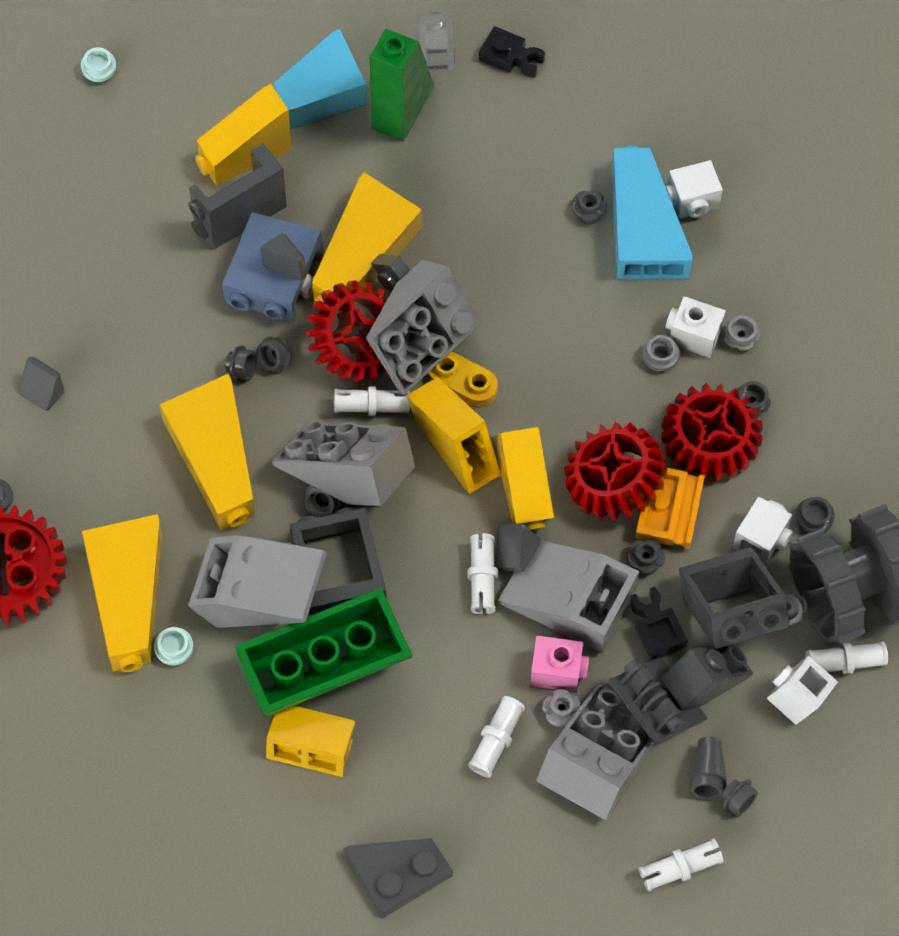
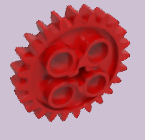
(39, 561)

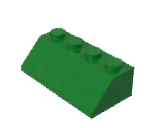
(322, 652)

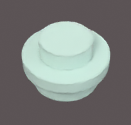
(98, 64)
(173, 646)

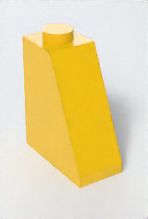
(228, 145)
(455, 433)
(524, 476)

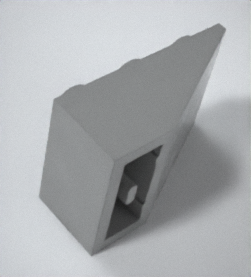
(421, 323)
(349, 460)
(256, 582)
(572, 592)
(596, 754)

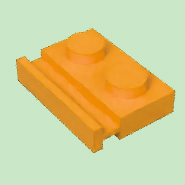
(674, 512)

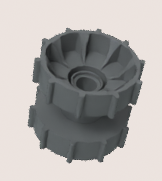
(840, 581)

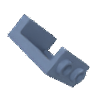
(261, 289)

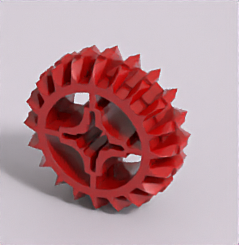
(348, 318)
(690, 415)
(627, 479)

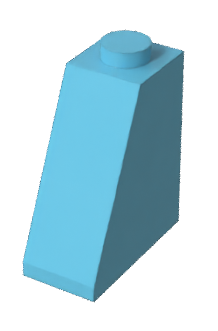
(322, 83)

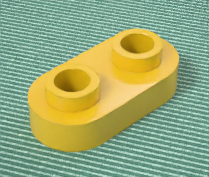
(461, 380)

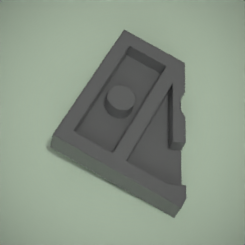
(398, 870)

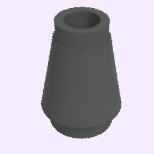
(707, 770)

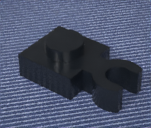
(508, 50)
(657, 629)

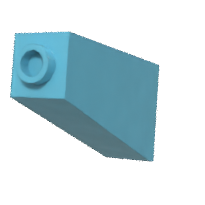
(645, 222)

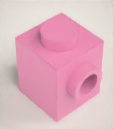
(558, 664)

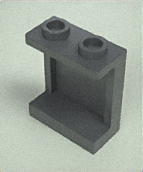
(228, 211)

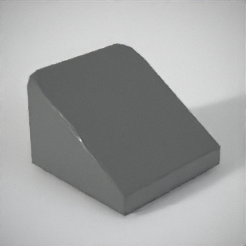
(283, 257)
(40, 383)
(515, 547)

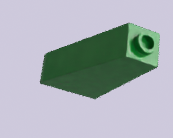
(397, 84)

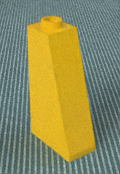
(371, 225)
(211, 444)
(125, 580)

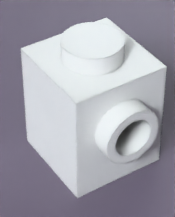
(694, 190)
(696, 326)
(764, 529)
(801, 689)

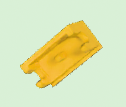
(310, 740)

